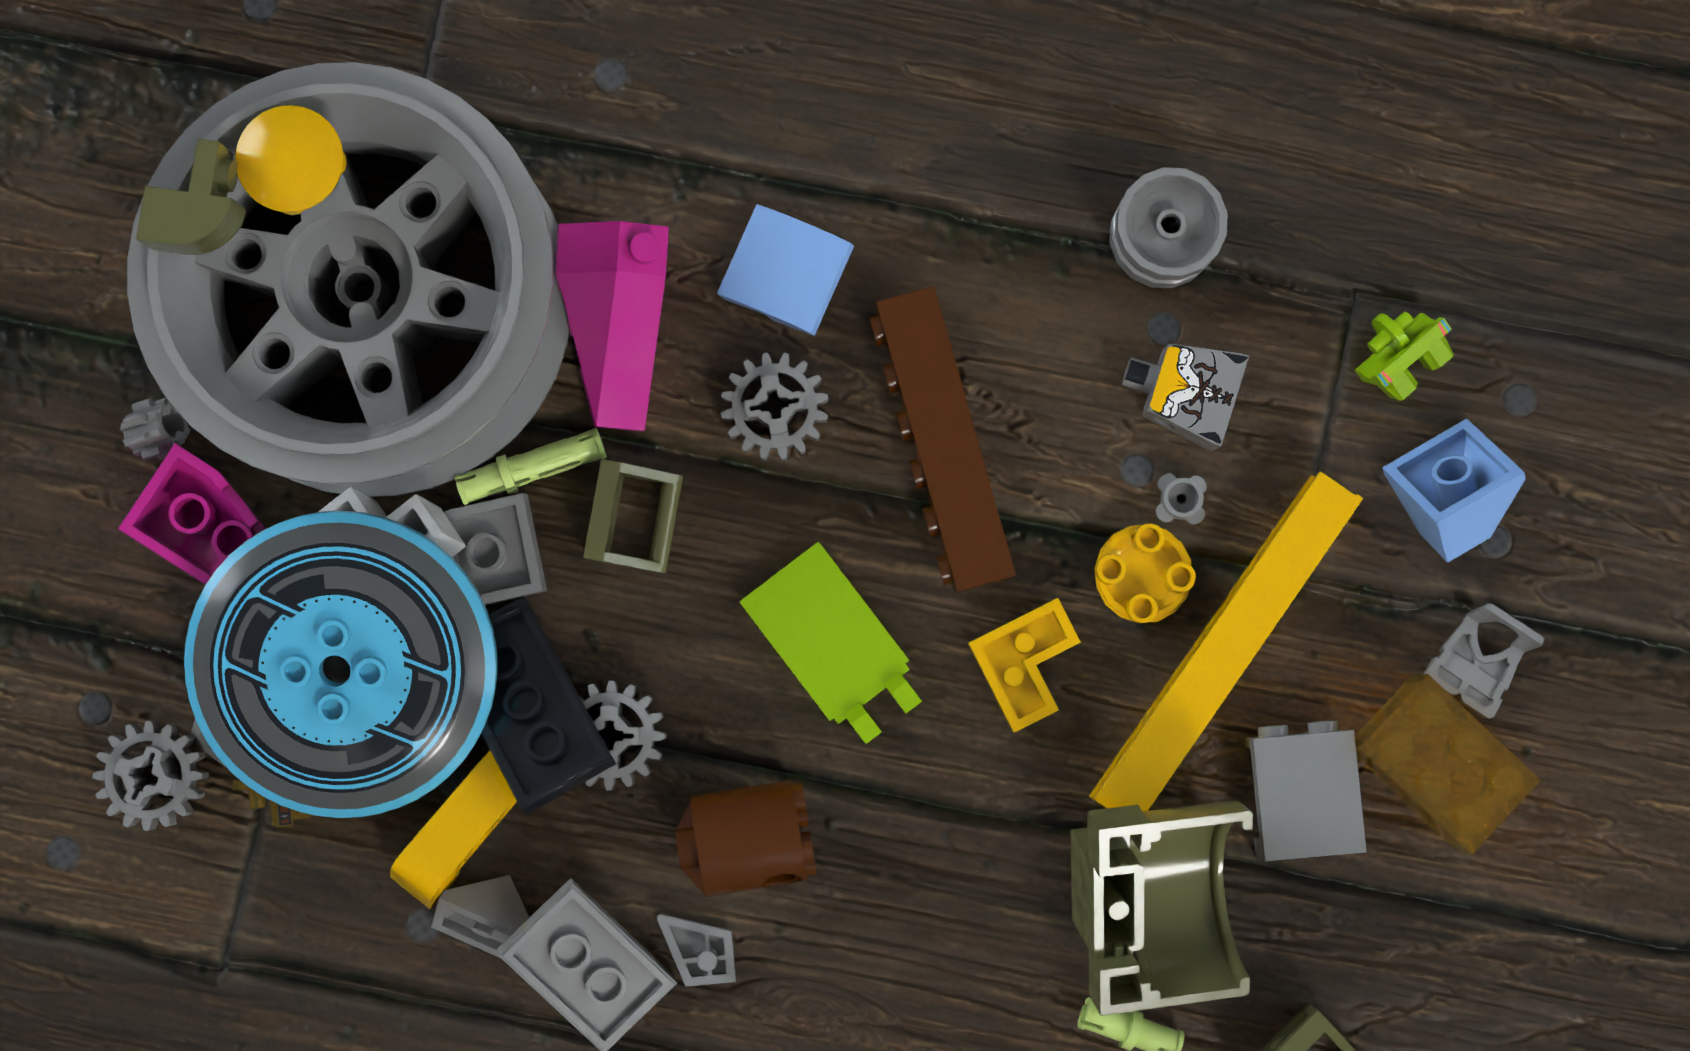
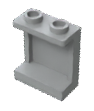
(1306, 792)

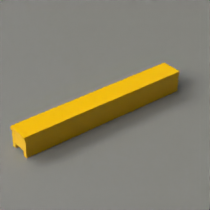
(1227, 645)

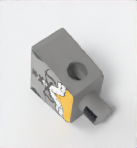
(1189, 391)

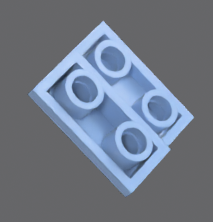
(785, 269)

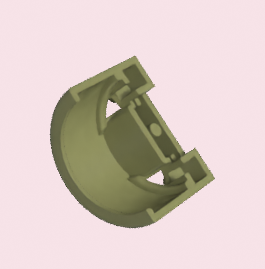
(1156, 905)

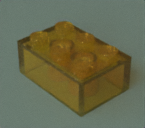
(1443, 763)

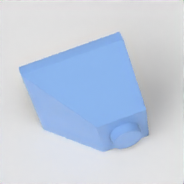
(1455, 488)

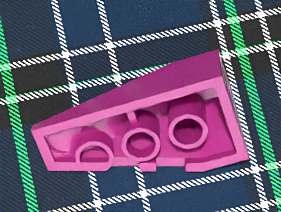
(613, 302)
(190, 515)

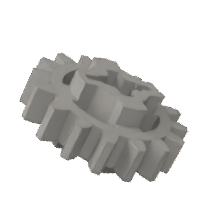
(751, 412)
(613, 711)
(140, 793)

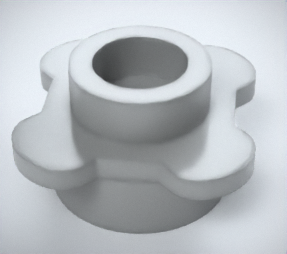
(1193, 492)

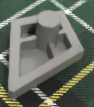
(699, 950)

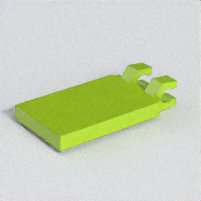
(830, 639)

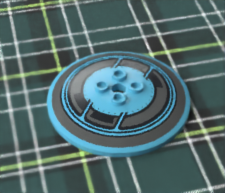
(357, 592)

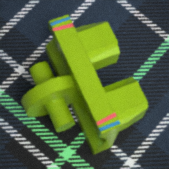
(1399, 346)

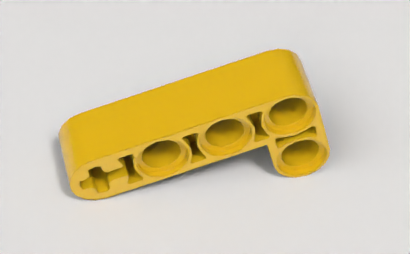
(454, 833)

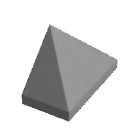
(481, 913)

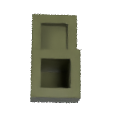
(194, 219)

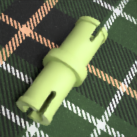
(1130, 1029)

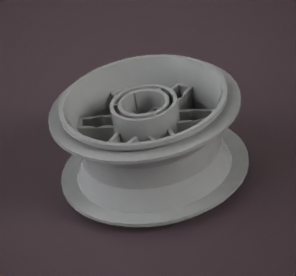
(246, 398)

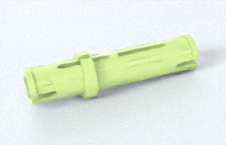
(520, 469)

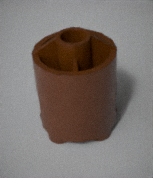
(746, 839)

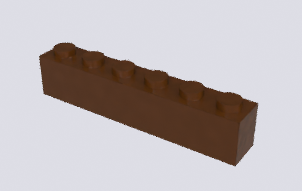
(943, 439)

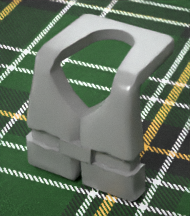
(1476, 677)

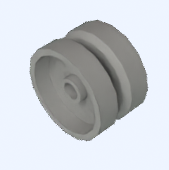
(1195, 220)

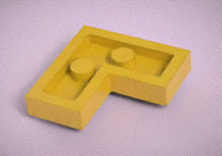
(1010, 660)

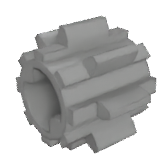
(154, 428)

